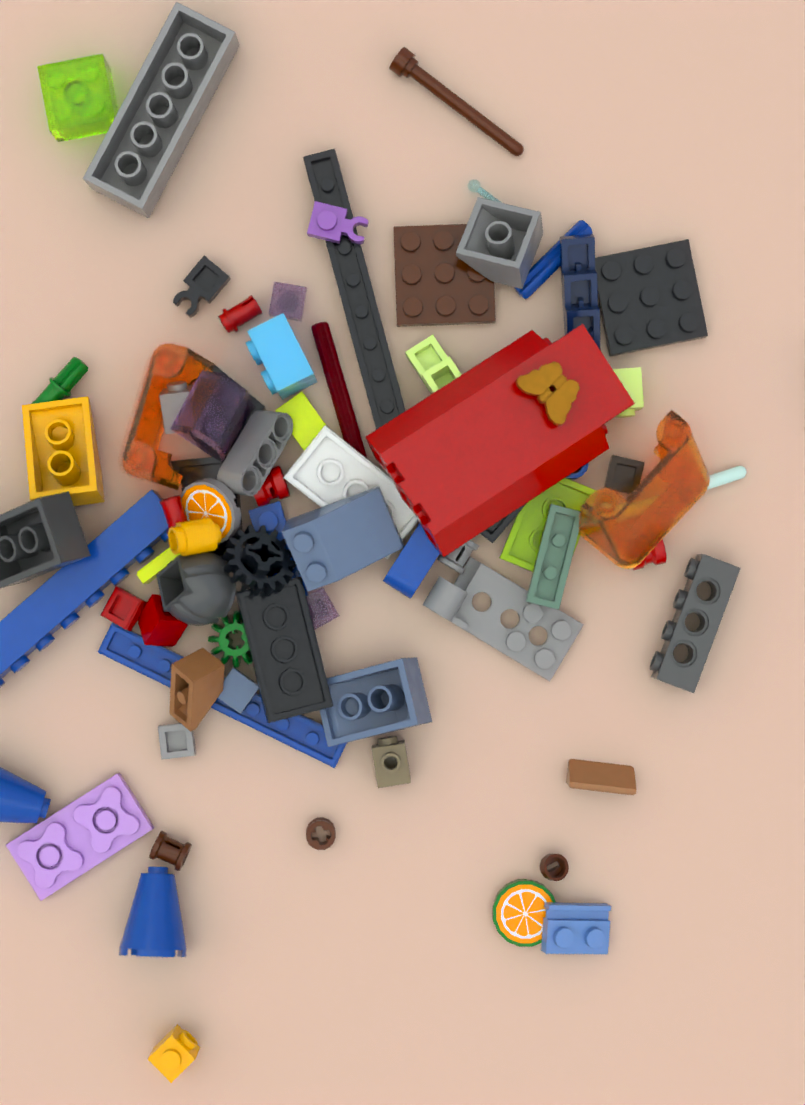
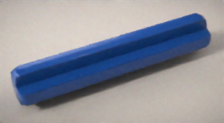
(549, 263)

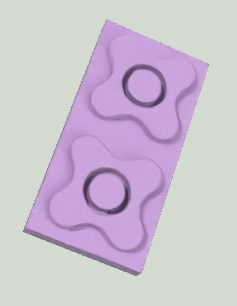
(80, 836)

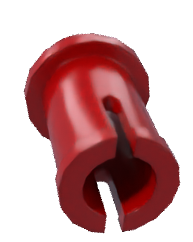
(239, 314)
(173, 510)

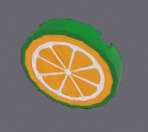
(520, 912)

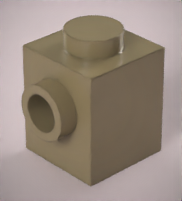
(390, 762)

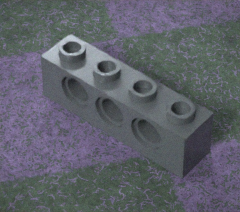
(721, 578)

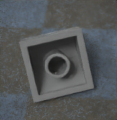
(501, 241)

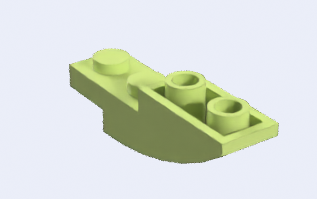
(432, 364)

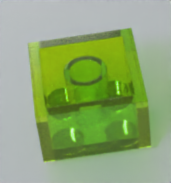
(78, 97)

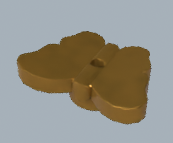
(538, 384)

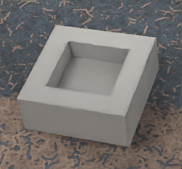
(176, 741)

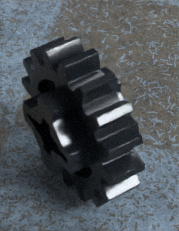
(259, 560)

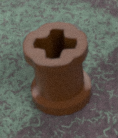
(170, 850)

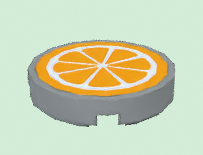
(212, 500)

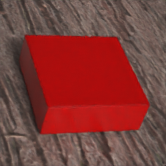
(123, 608)

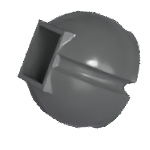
(197, 588)

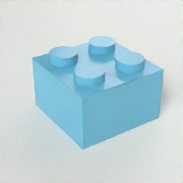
(282, 356)

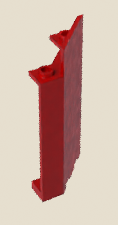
(489, 447)

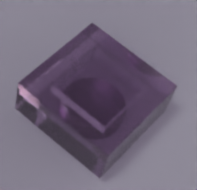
(288, 300)
(321, 608)

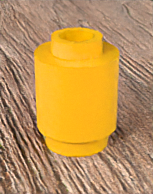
(194, 537)

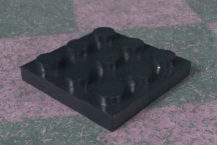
(649, 298)

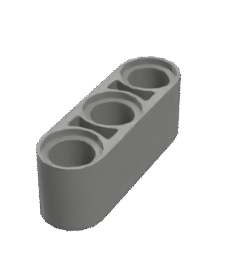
(255, 452)

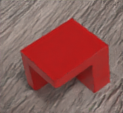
(159, 626)

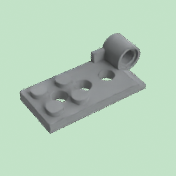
(455, 605)

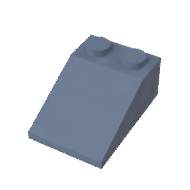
(341, 538)
(375, 701)

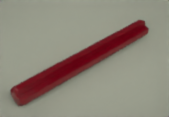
(337, 386)

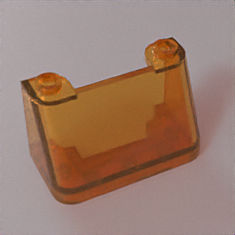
(139, 449)
(634, 526)

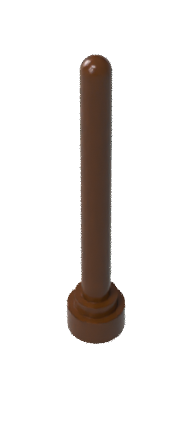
(407, 65)

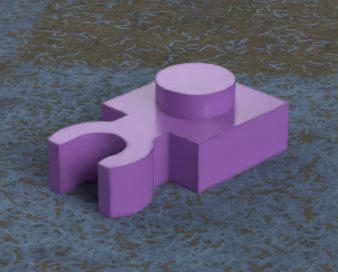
(330, 224)

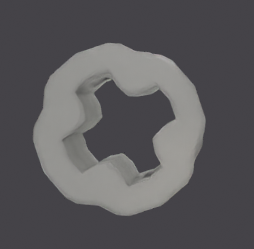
(458, 557)

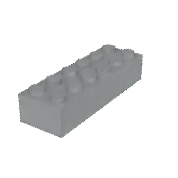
(162, 110)

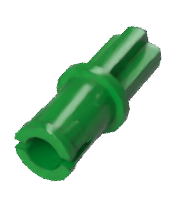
(63, 382)

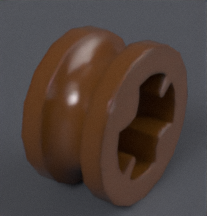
(326, 824)

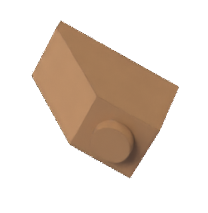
(195, 687)

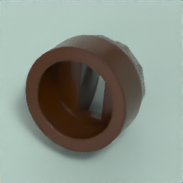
(556, 873)

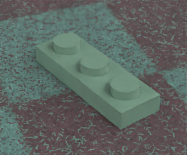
(554, 557)

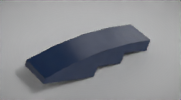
(580, 284)

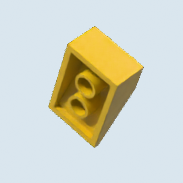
(62, 450)

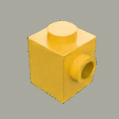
(174, 1053)

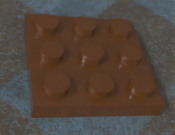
(436, 284)

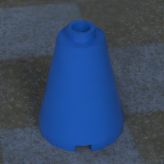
(21, 800)
(155, 918)

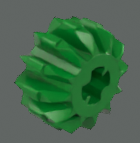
(225, 641)

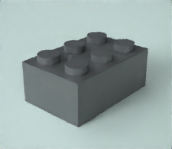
(39, 539)

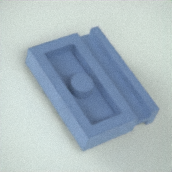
(576, 928)

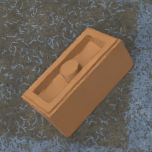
(601, 777)

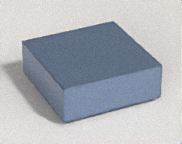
(238, 690)

